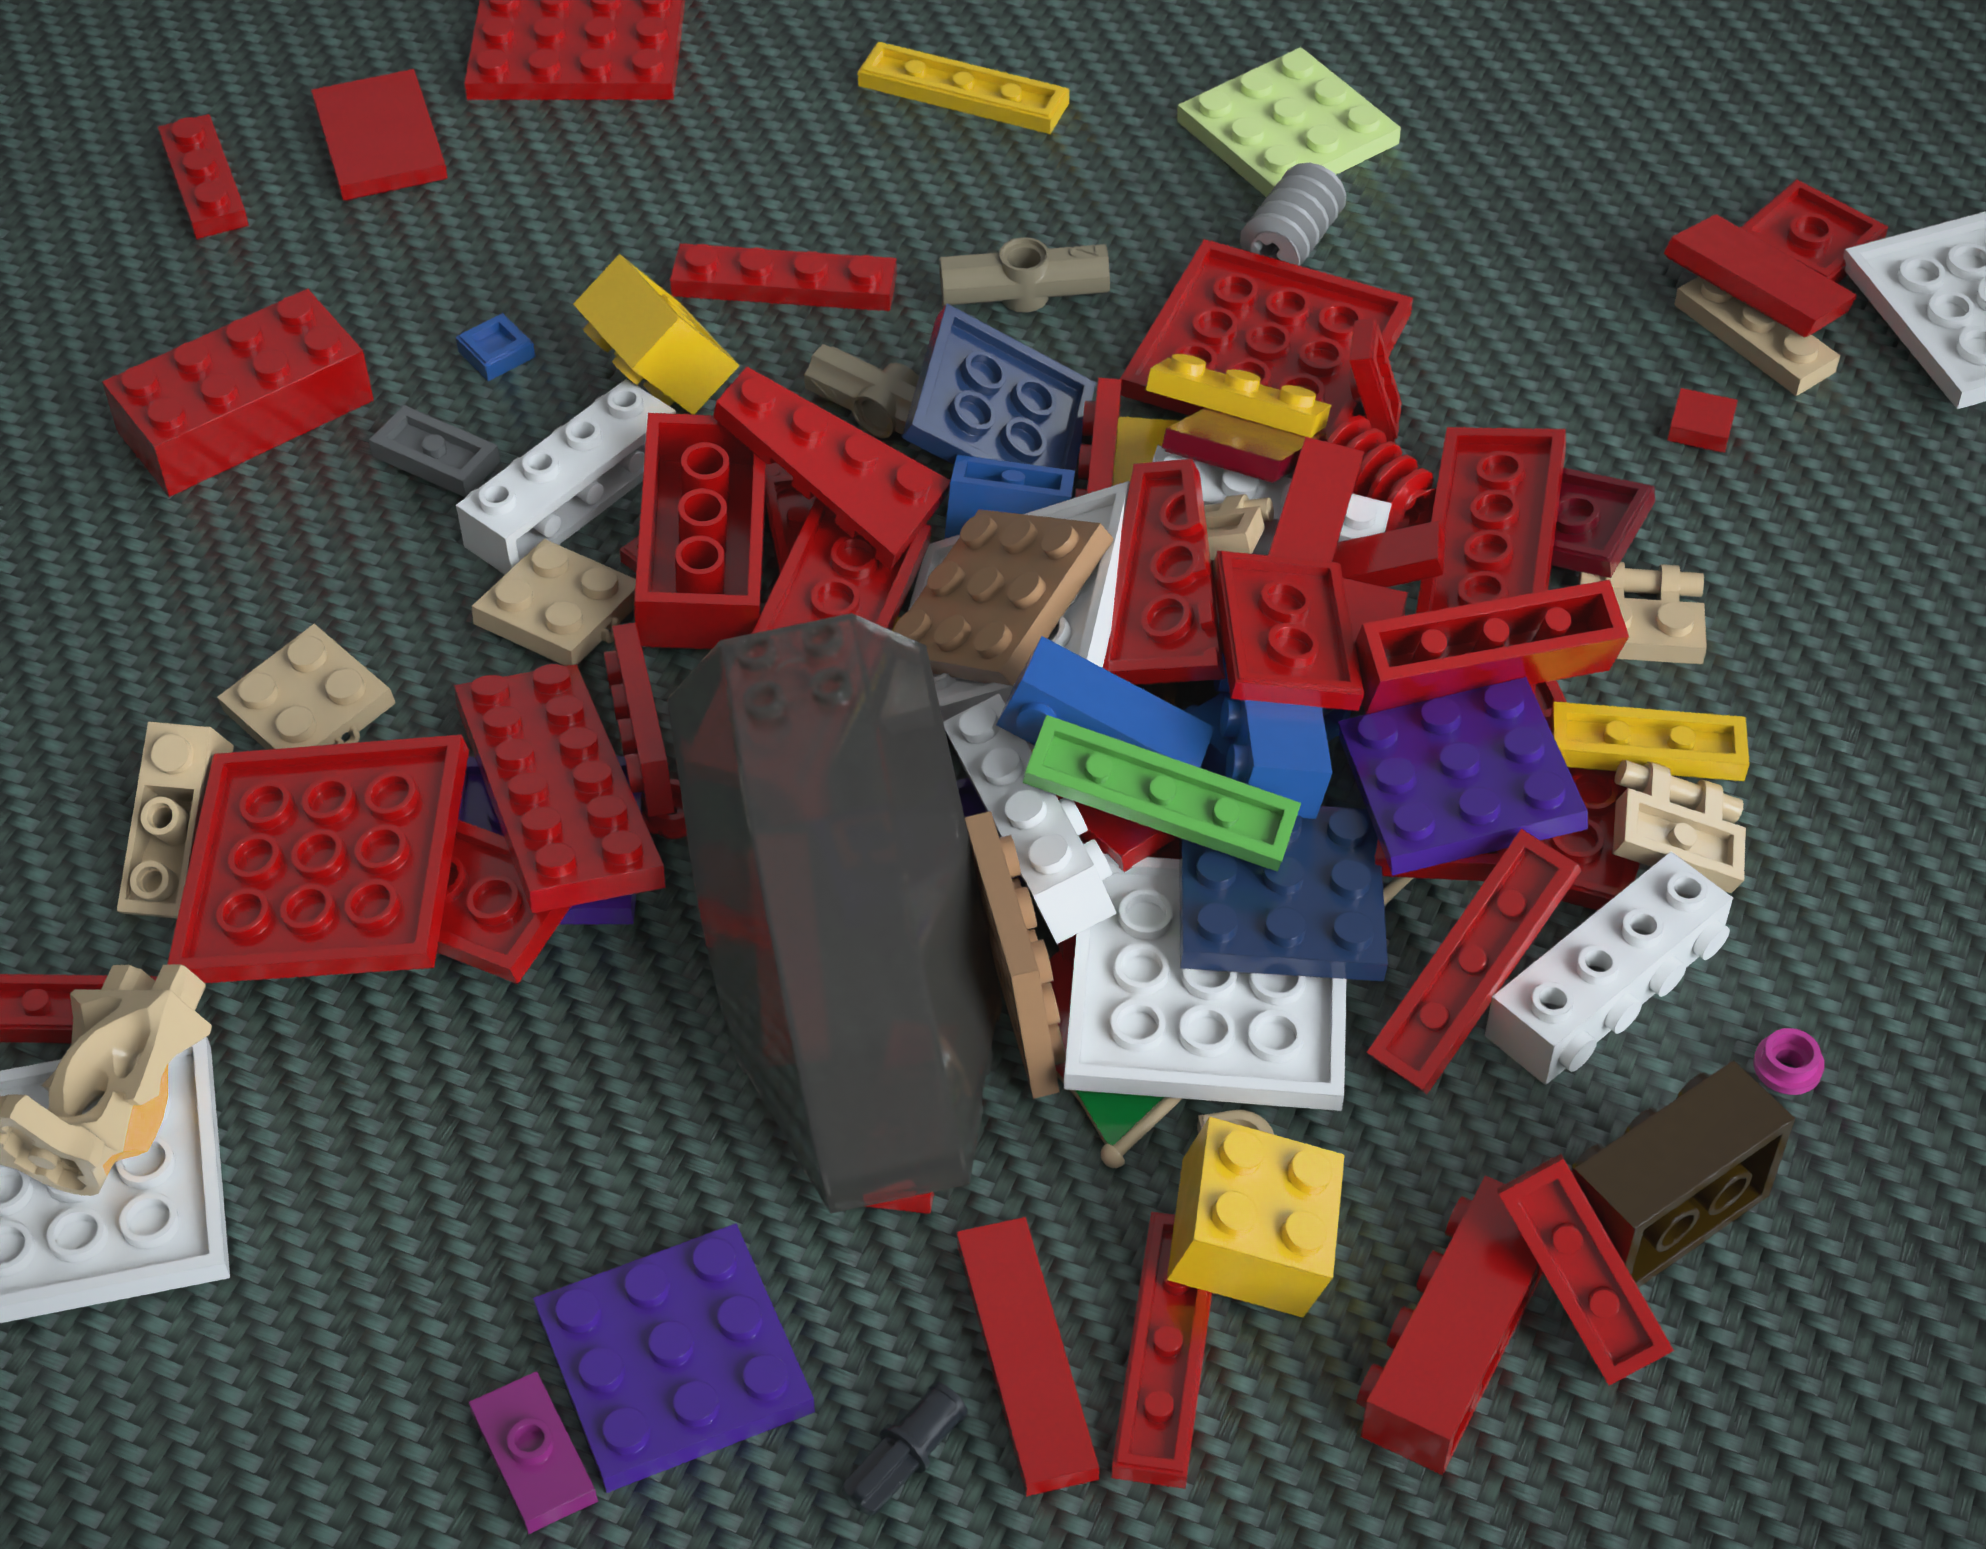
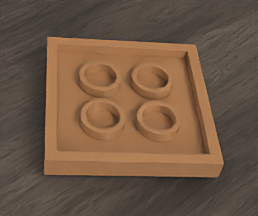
(1001, 592)
(1017, 954)

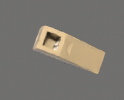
(166, 816)

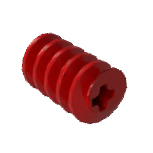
(1388, 474)

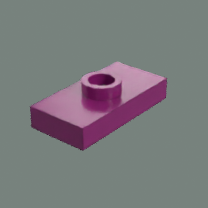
(533, 1452)

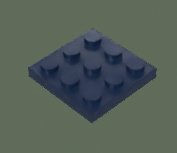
(995, 398)
(1306, 920)

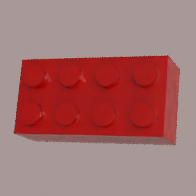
(238, 391)
(698, 534)

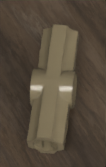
(1024, 274)
(874, 395)

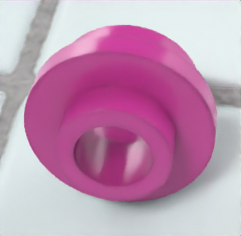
(1794, 1048)

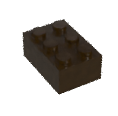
(1686, 1169)

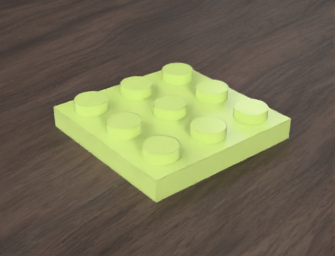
(1286, 117)

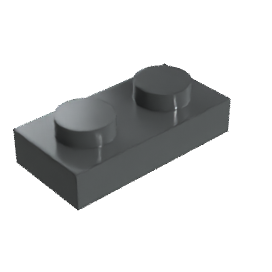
(434, 450)

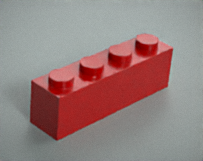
(1489, 643)
(1453, 1335)

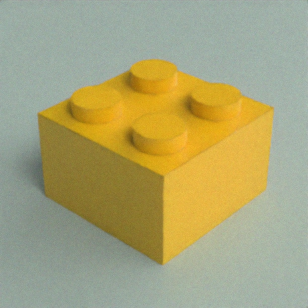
(653, 337)
(1256, 1217)

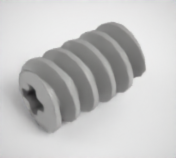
(1295, 214)

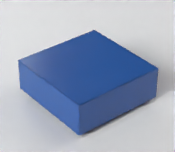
(495, 347)

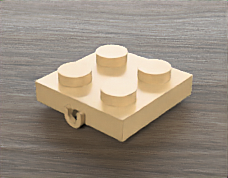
(556, 603)
(307, 695)

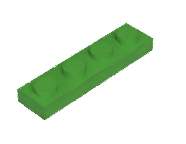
(1161, 793)

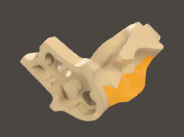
(116, 1053)

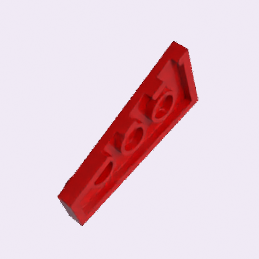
(851, 472)
(1164, 582)

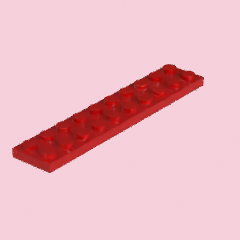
(1499, 528)

